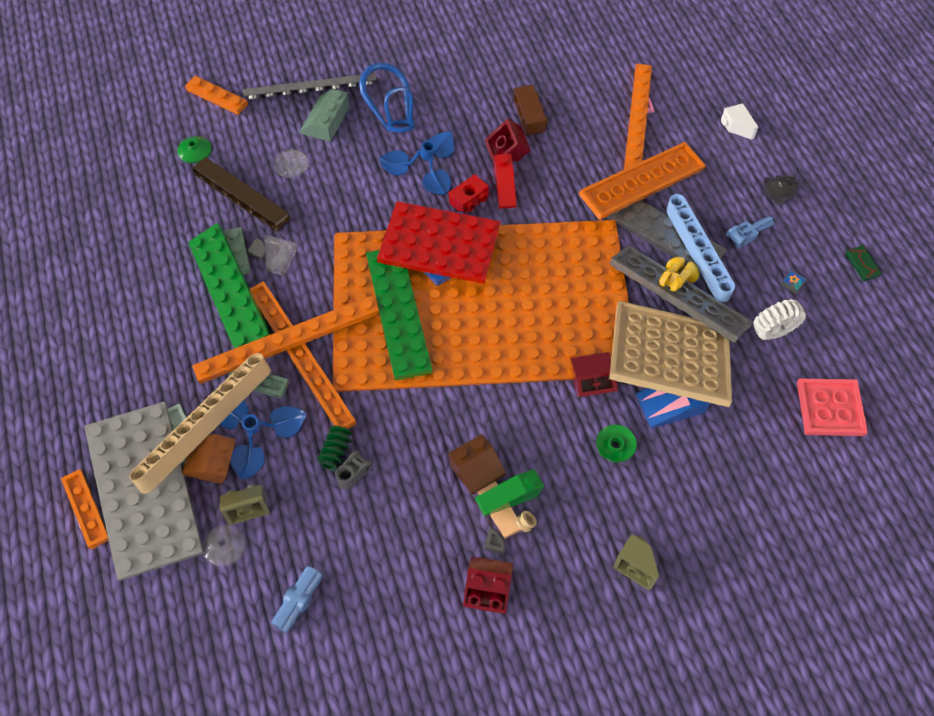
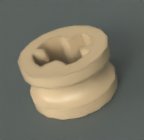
(526, 521)

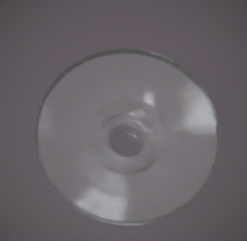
(291, 163)
(225, 554)

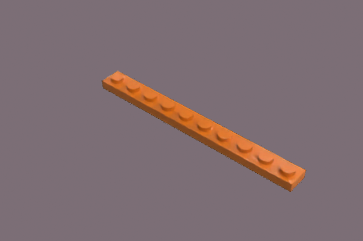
(638, 115)
(286, 338)
(304, 360)

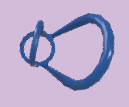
(408, 98)

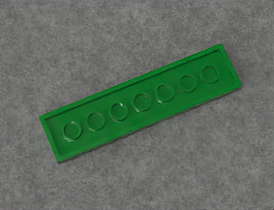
(228, 287)
(399, 319)

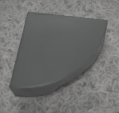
(257, 249)
(494, 542)

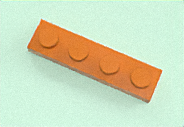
(216, 95)
(85, 509)

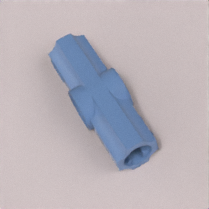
(297, 599)

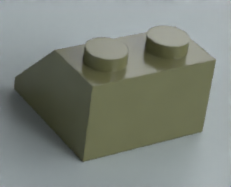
(244, 504)
(637, 562)

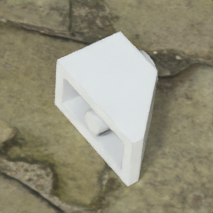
(739, 121)

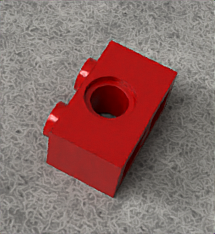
(469, 194)

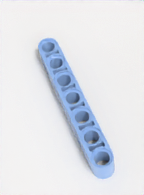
(700, 248)

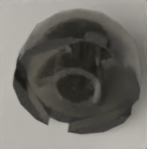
(781, 188)

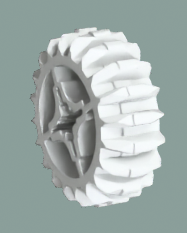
(779, 319)

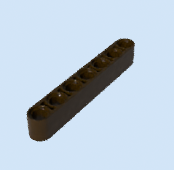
(241, 194)

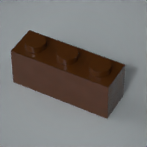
(530, 109)

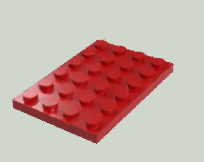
(439, 242)

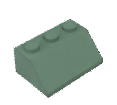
(326, 115)

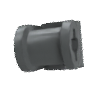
(356, 467)

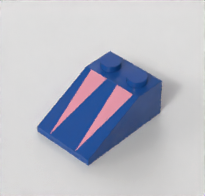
(666, 408)

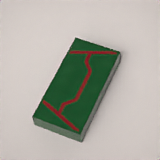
(863, 263)

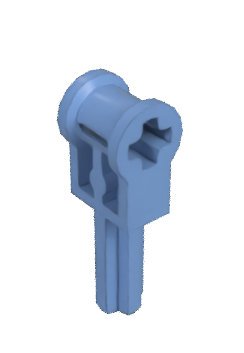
(747, 232)

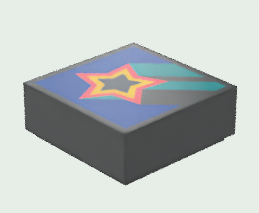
(793, 281)

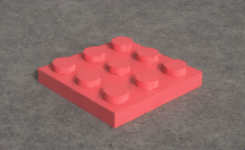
(831, 407)

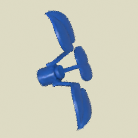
(435, 182)
(249, 460)

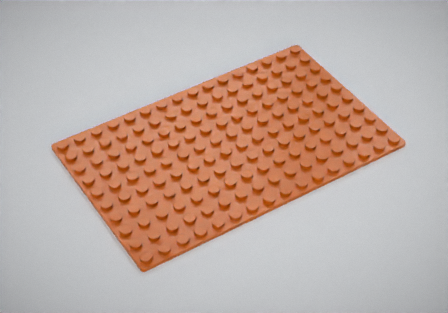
(540, 305)

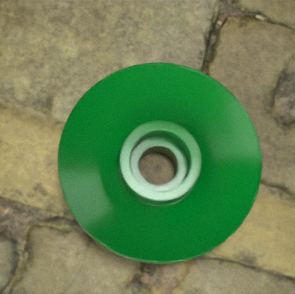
(194, 149)
(616, 435)

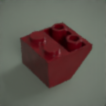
(592, 374)
(488, 584)

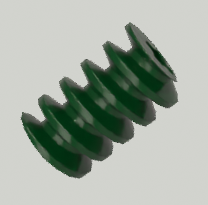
(333, 447)

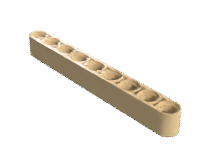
(199, 424)

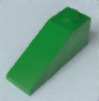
(510, 493)

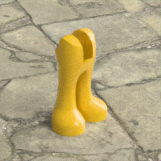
(672, 277)

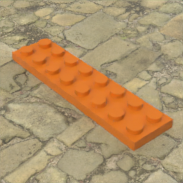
(641, 180)

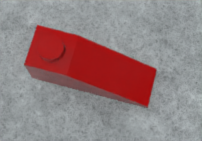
(504, 181)

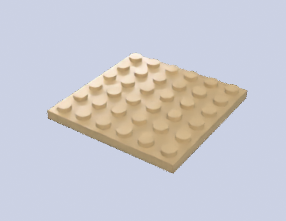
(670, 354)

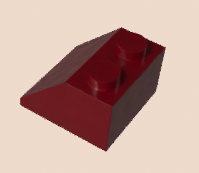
(508, 140)

